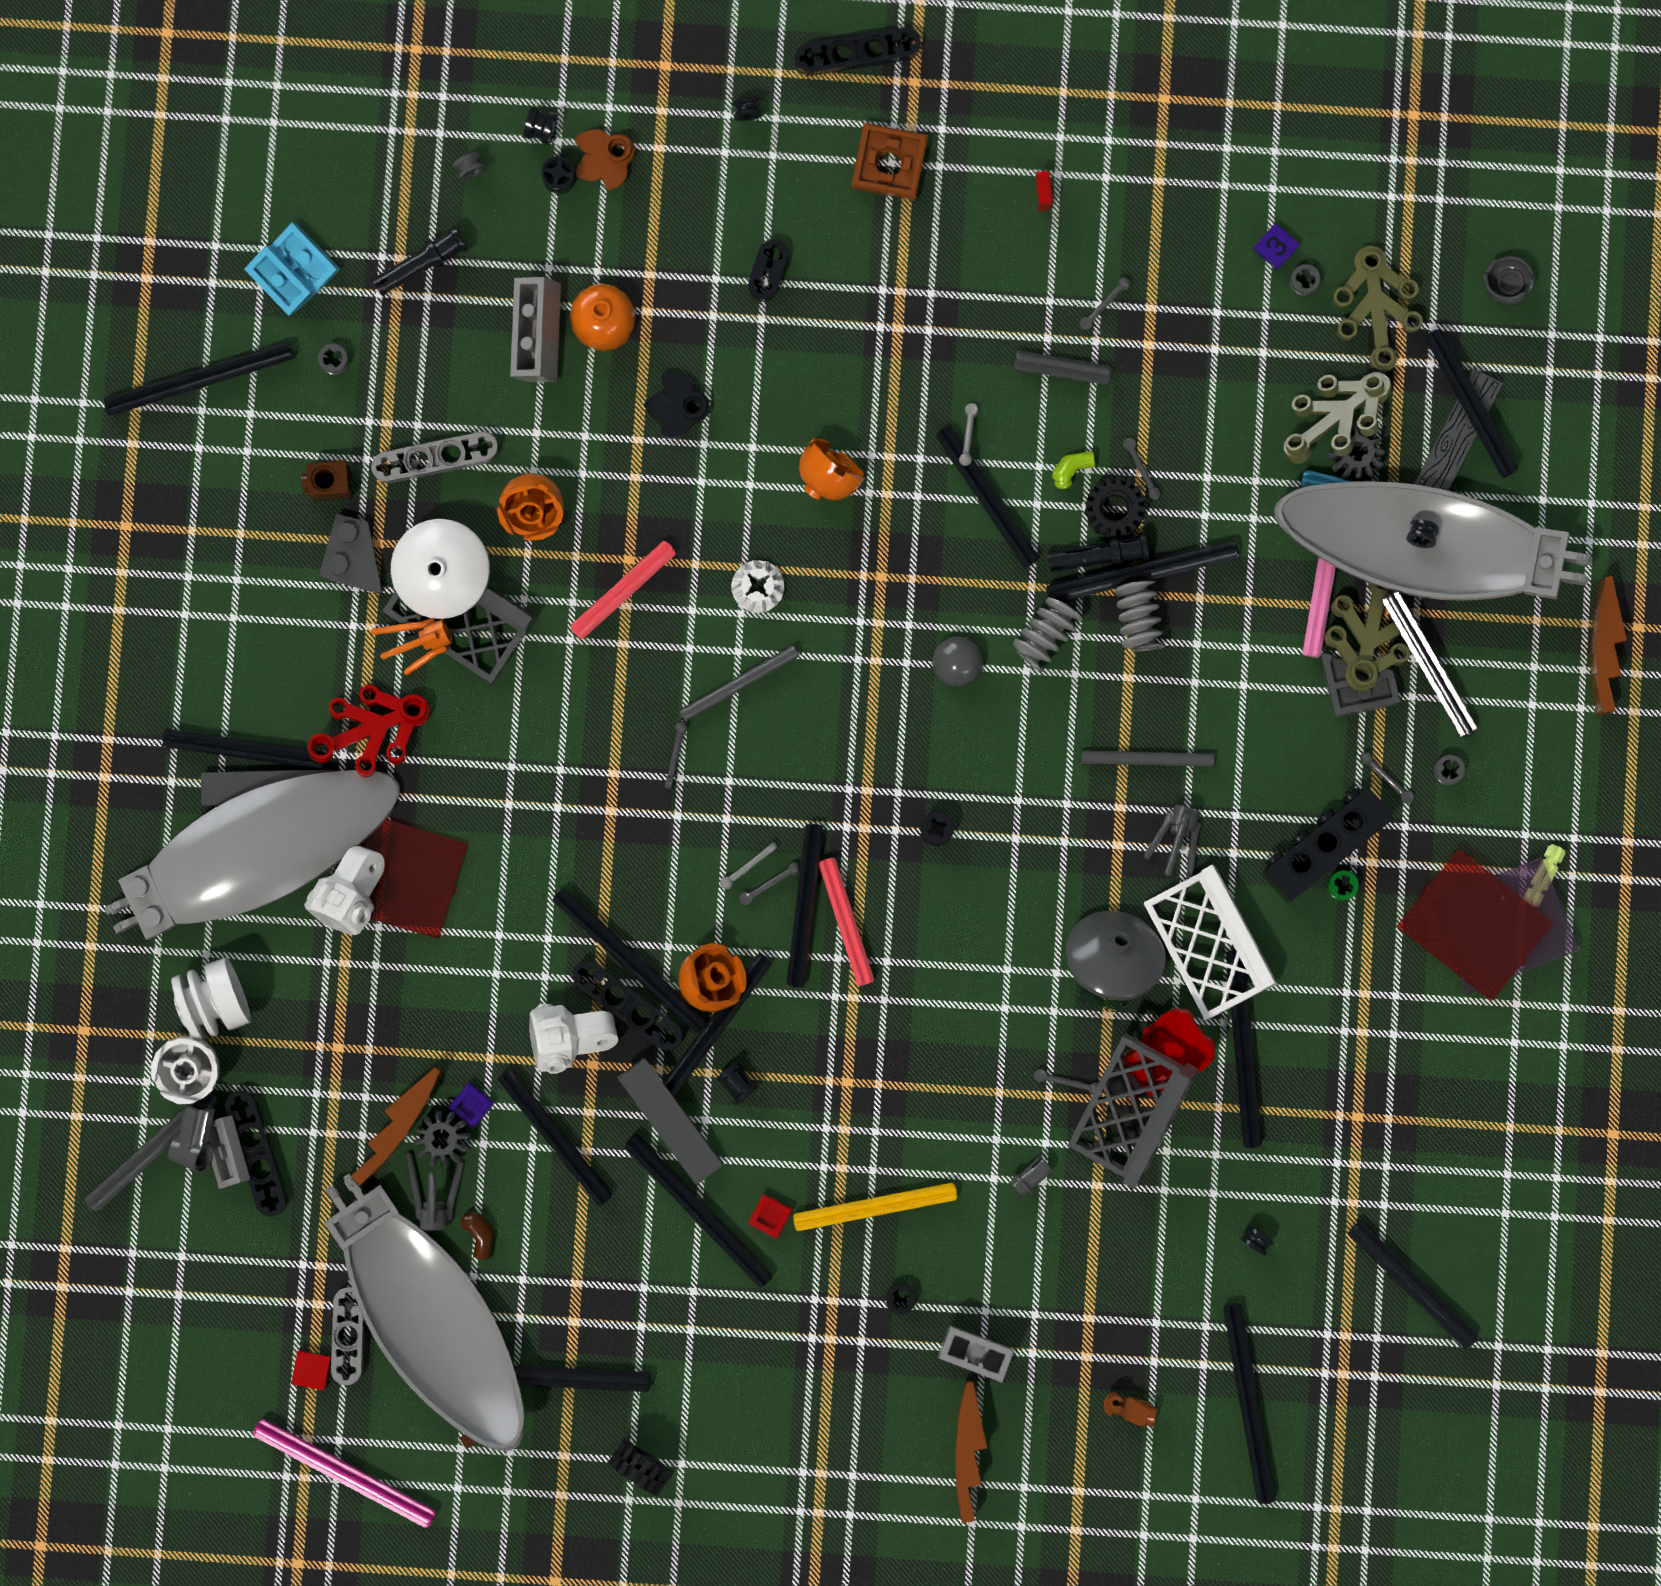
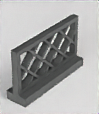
(495, 604)
(1160, 1116)

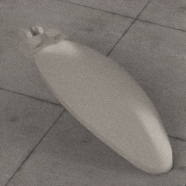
(1476, 552)
(255, 849)
(428, 1319)

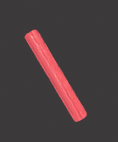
(623, 589)
(846, 921)

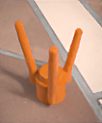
(433, 636)

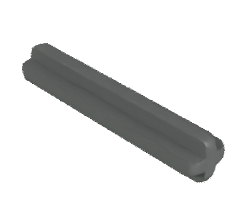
(1062, 367)

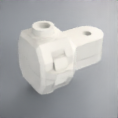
(344, 898)
(562, 1036)

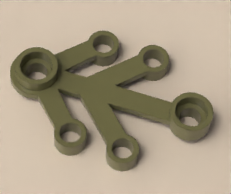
(1376, 303)
(1338, 412)
(1368, 638)

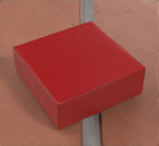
(1043, 191)
(770, 1216)
(311, 1370)

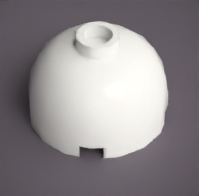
(185, 1069)

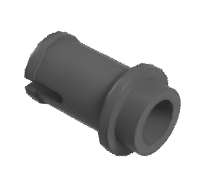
(1030, 1177)

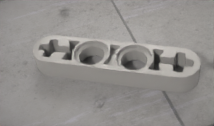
(435, 461)

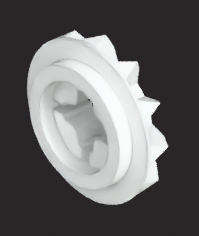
(756, 601)

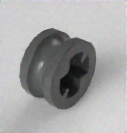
(469, 166)
(1313, 274)
(336, 349)
(1439, 767)

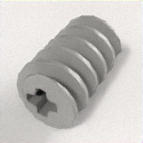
(1138, 616)
(1045, 632)

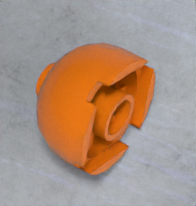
(602, 317)
(828, 472)
(531, 506)
(712, 978)

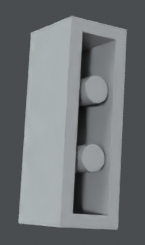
(535, 329)

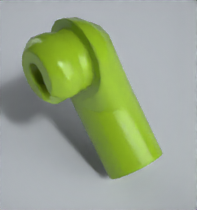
(1069, 465)

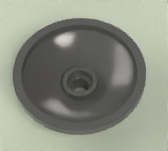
(1113, 969)

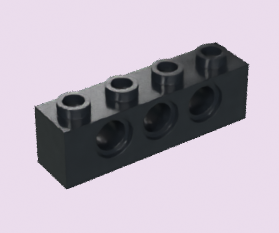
(1372, 818)

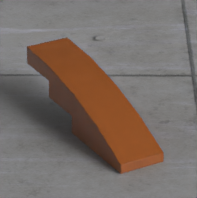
(1606, 632)
(405, 1115)
(968, 1439)

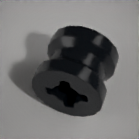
(540, 125)
(558, 168)
(934, 836)

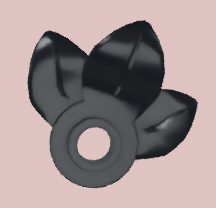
(673, 404)

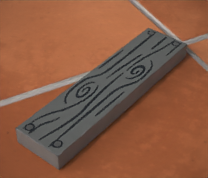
(1456, 437)

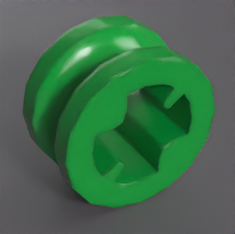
(1333, 889)

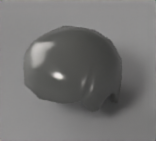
(1509, 280)
(958, 661)

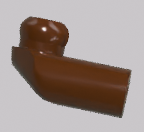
(481, 1231)

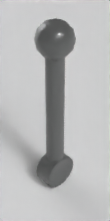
(1086, 322)
(1129, 445)
(681, 728)
(1405, 796)
(792, 869)
(1040, 1076)

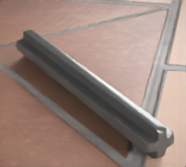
(139, 1161)

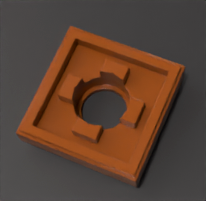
(881, 140)

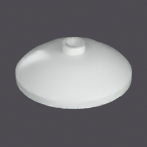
(462, 563)

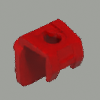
(1178, 1038)

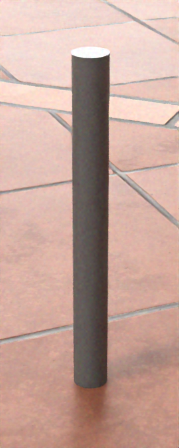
(739, 683)
(1147, 758)

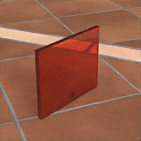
(416, 877)
(1475, 925)

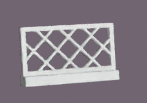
(1236, 929)

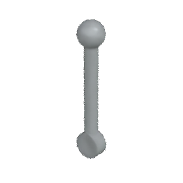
(971, 411)
(727, 882)

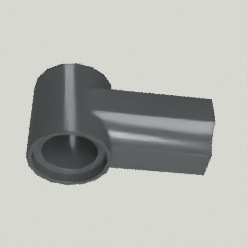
(191, 1145)

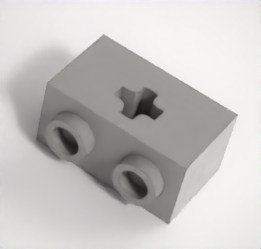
(975, 1353)

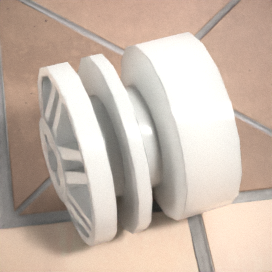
(212, 999)

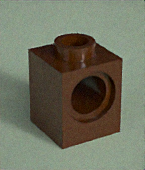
(342, 481)

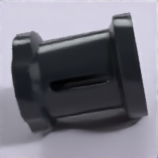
(737, 1083)

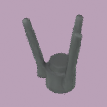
(1182, 823)
(433, 1214)

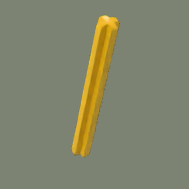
(875, 1206)

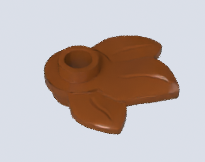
(599, 158)

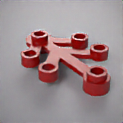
(372, 726)

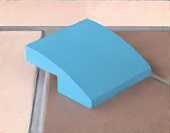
(292, 269)

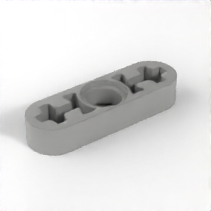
(355, 1361)

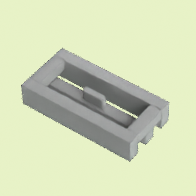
(227, 1153)

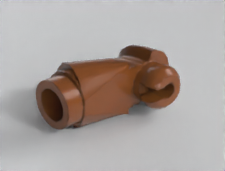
(1133, 1410)

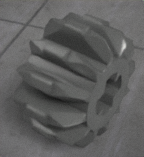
(1365, 463)
(430, 1138)

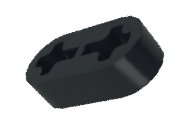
(760, 268)

